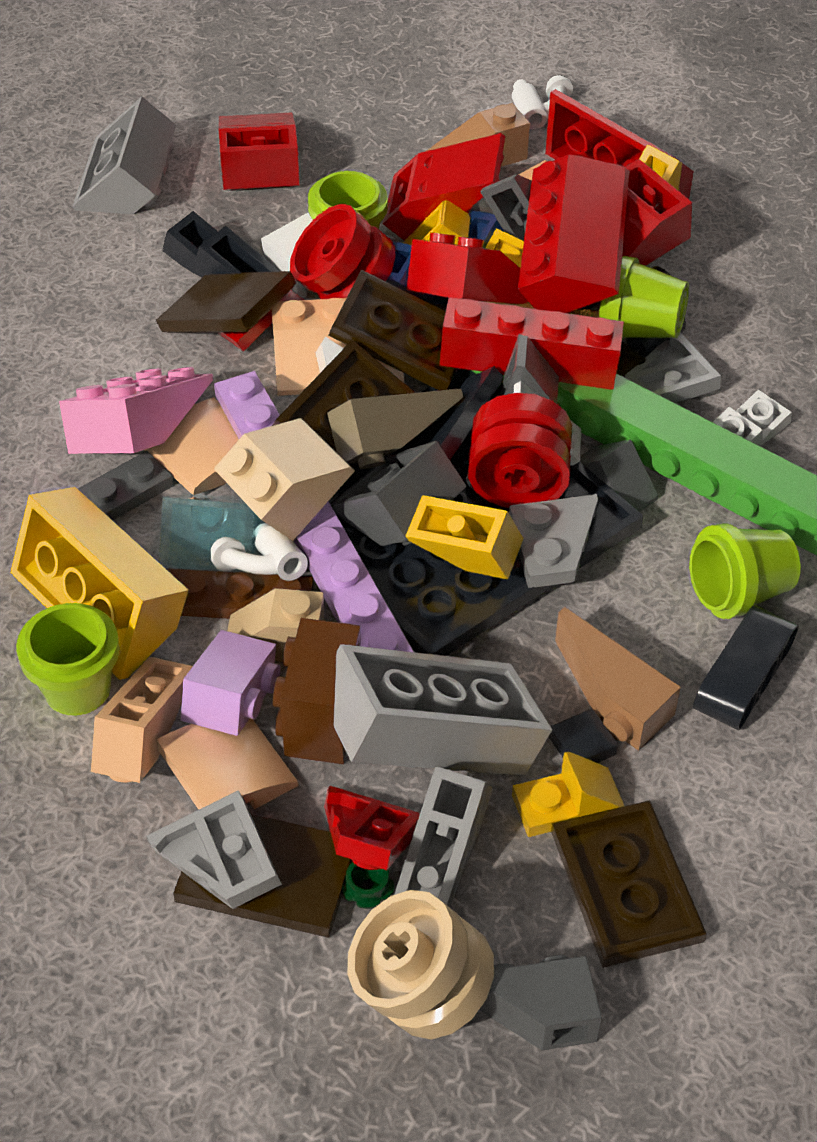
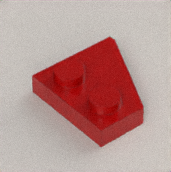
(367, 828)

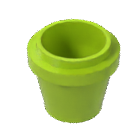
(352, 189)
(647, 302)
(741, 567)
(70, 656)

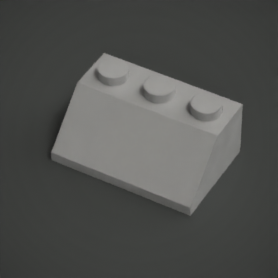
(127, 162)

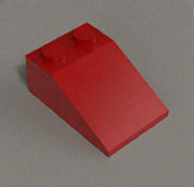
(463, 270)

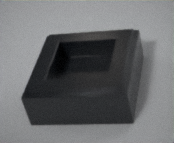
(584, 736)

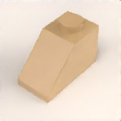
(277, 616)

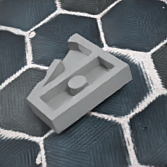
(676, 372)
(553, 537)
(219, 851)

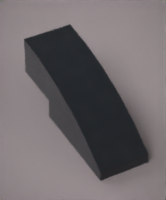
(208, 251)

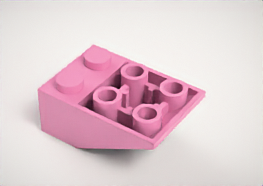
(130, 412)

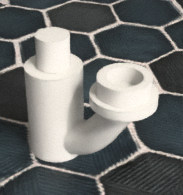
(529, 103)
(278, 555)

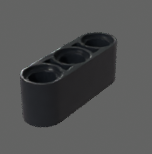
(745, 667)

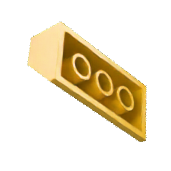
(81, 556)

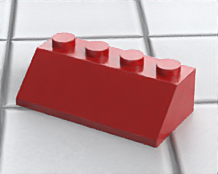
(589, 135)
(573, 233)
(575, 346)

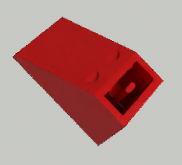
(258, 151)
(439, 175)
(655, 217)

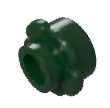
(367, 898)

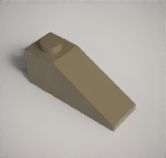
(378, 426)

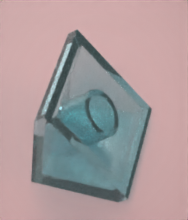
(196, 522)

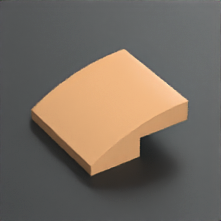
(197, 447)
(219, 764)

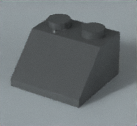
(389, 494)

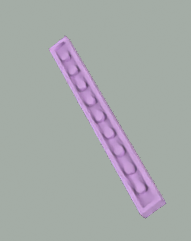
(324, 542)

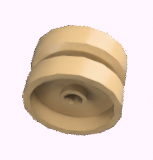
(420, 964)

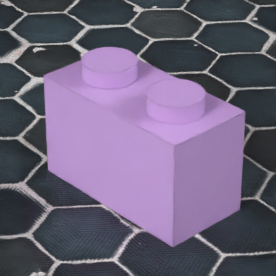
(229, 682)

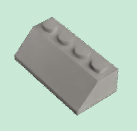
(435, 712)

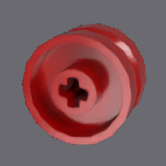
(337, 249)
(520, 450)

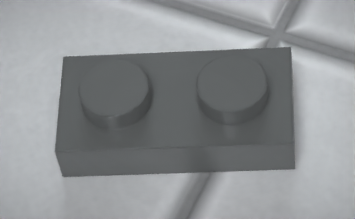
(128, 485)

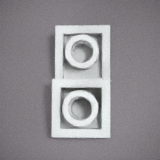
(756, 419)

